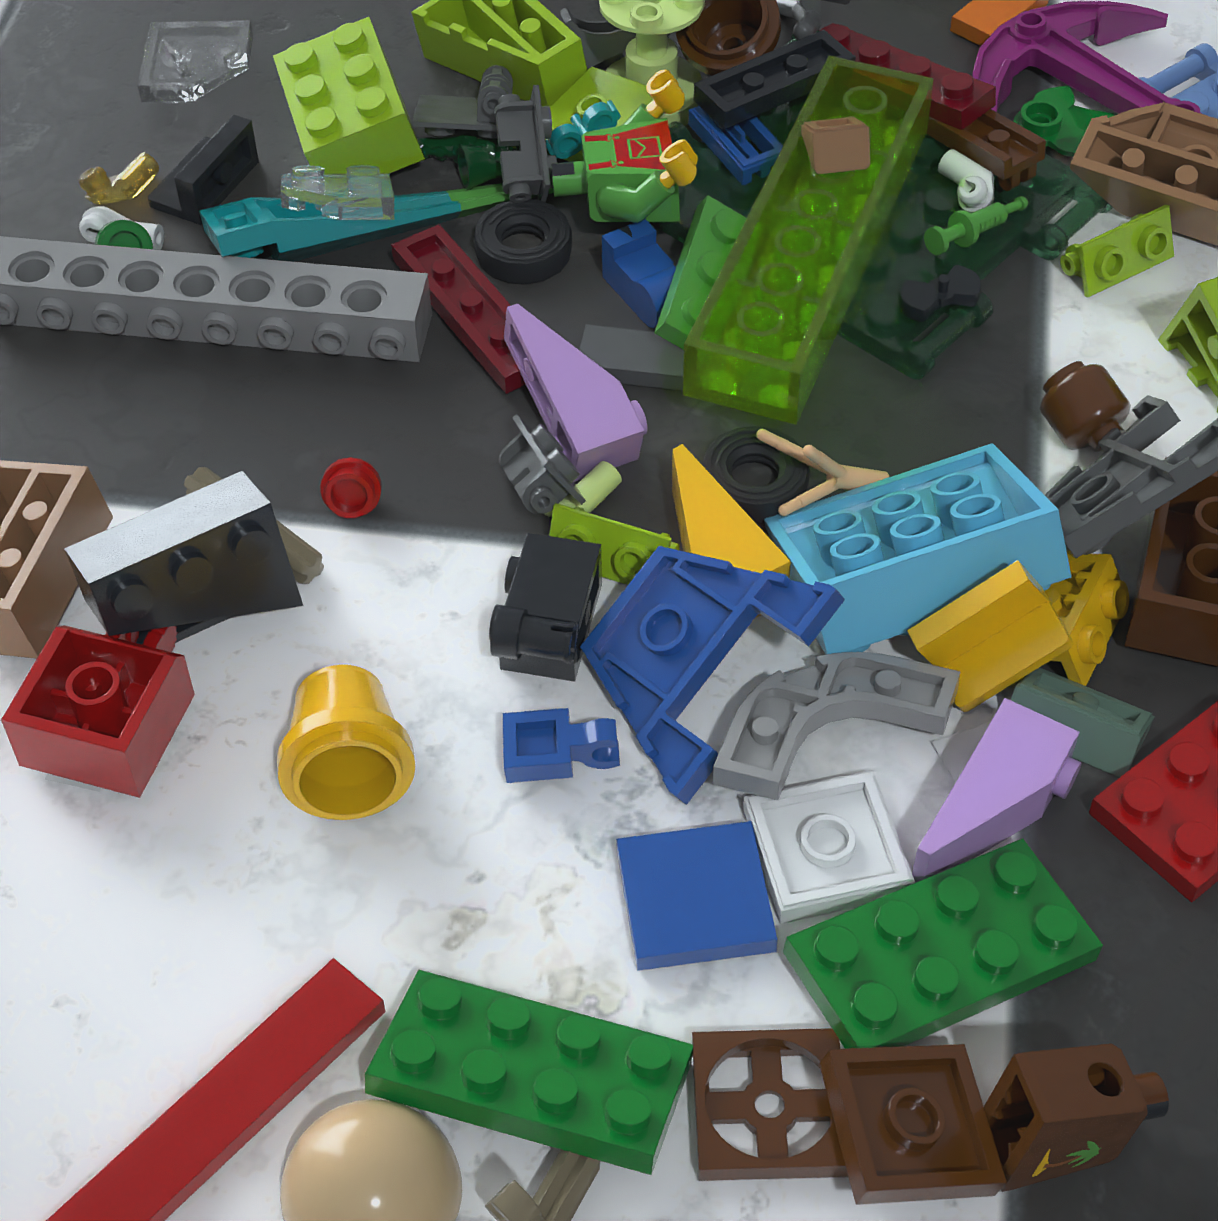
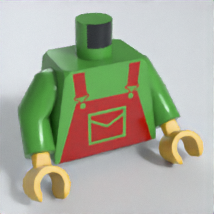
(633, 167)

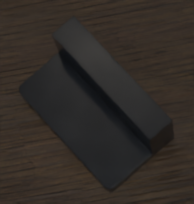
(208, 172)

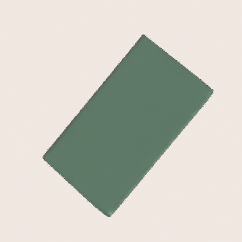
(1107, 726)

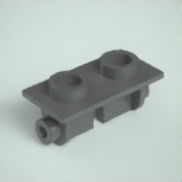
(526, 126)
(539, 468)

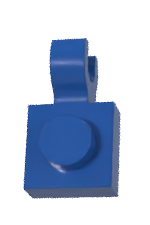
(545, 744)

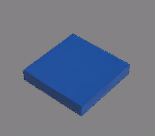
(695, 896)

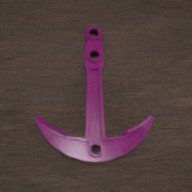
(1050, 41)

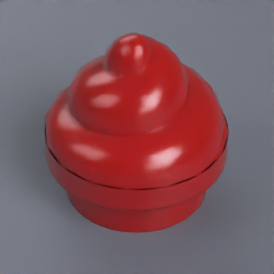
(351, 487)

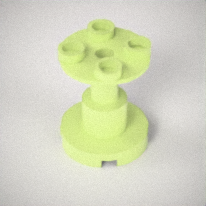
(651, 47)

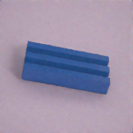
(732, 146)

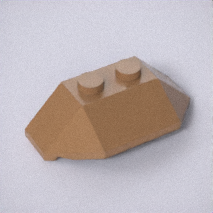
(1155, 160)

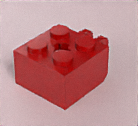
(100, 707)

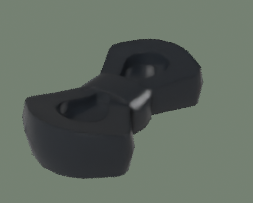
(922, 299)

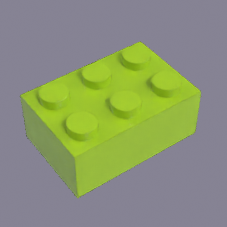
(347, 101)

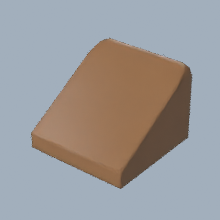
(837, 144)

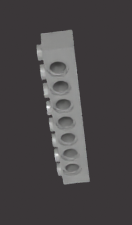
(214, 299)

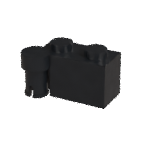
(547, 607)

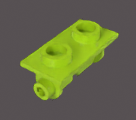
(1121, 251)
(622, 545)

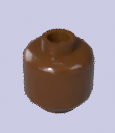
(1083, 405)

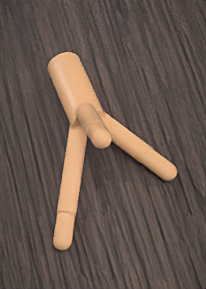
(837, 475)

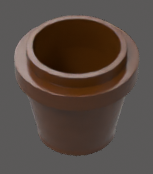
(745, 25)

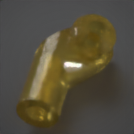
(122, 186)

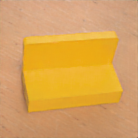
(993, 635)

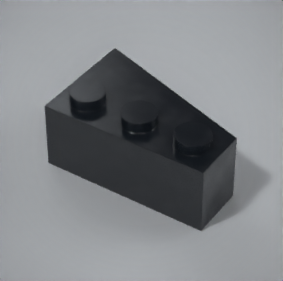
(188, 562)

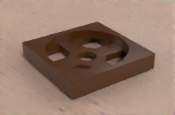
(722, 1161)

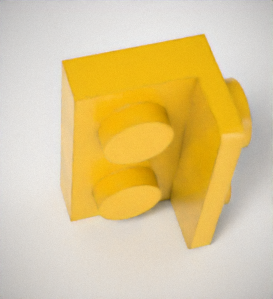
(1089, 610)

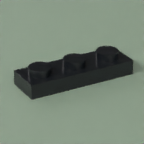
(767, 79)

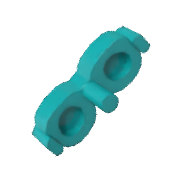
(567, 140)

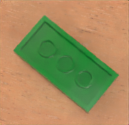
(941, 949)
(531, 1071)

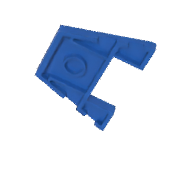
(673, 634)

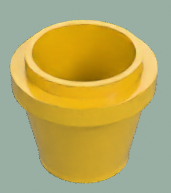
(344, 747)

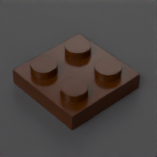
(911, 1124)

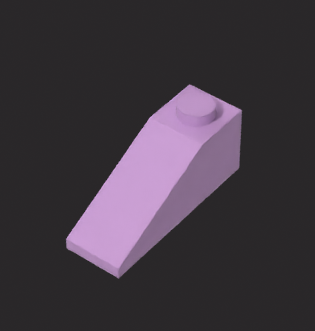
(575, 395)
(1001, 788)

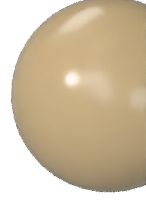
(371, 1166)

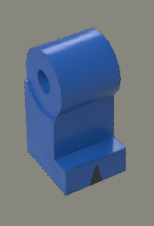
(638, 269)

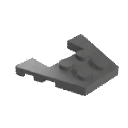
(1127, 482)

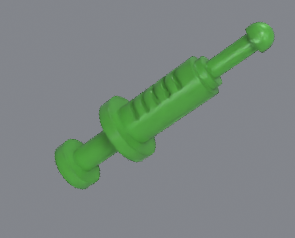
(966, 226)

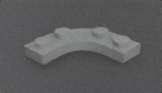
(839, 687)

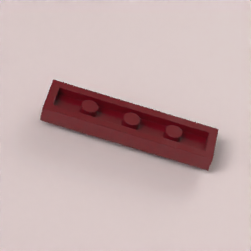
(955, 95)
(462, 300)

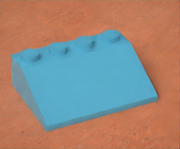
(920, 543)

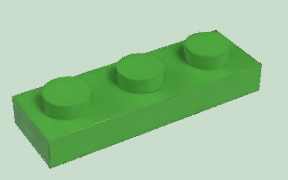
(700, 262)

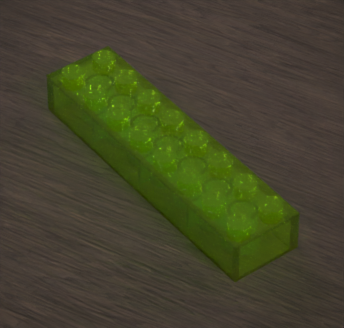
(805, 248)

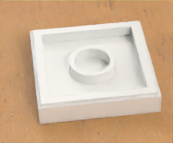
(827, 846)

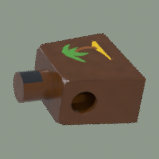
(1068, 1111)

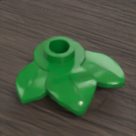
(1057, 119)

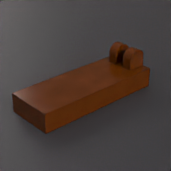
(996, 145)

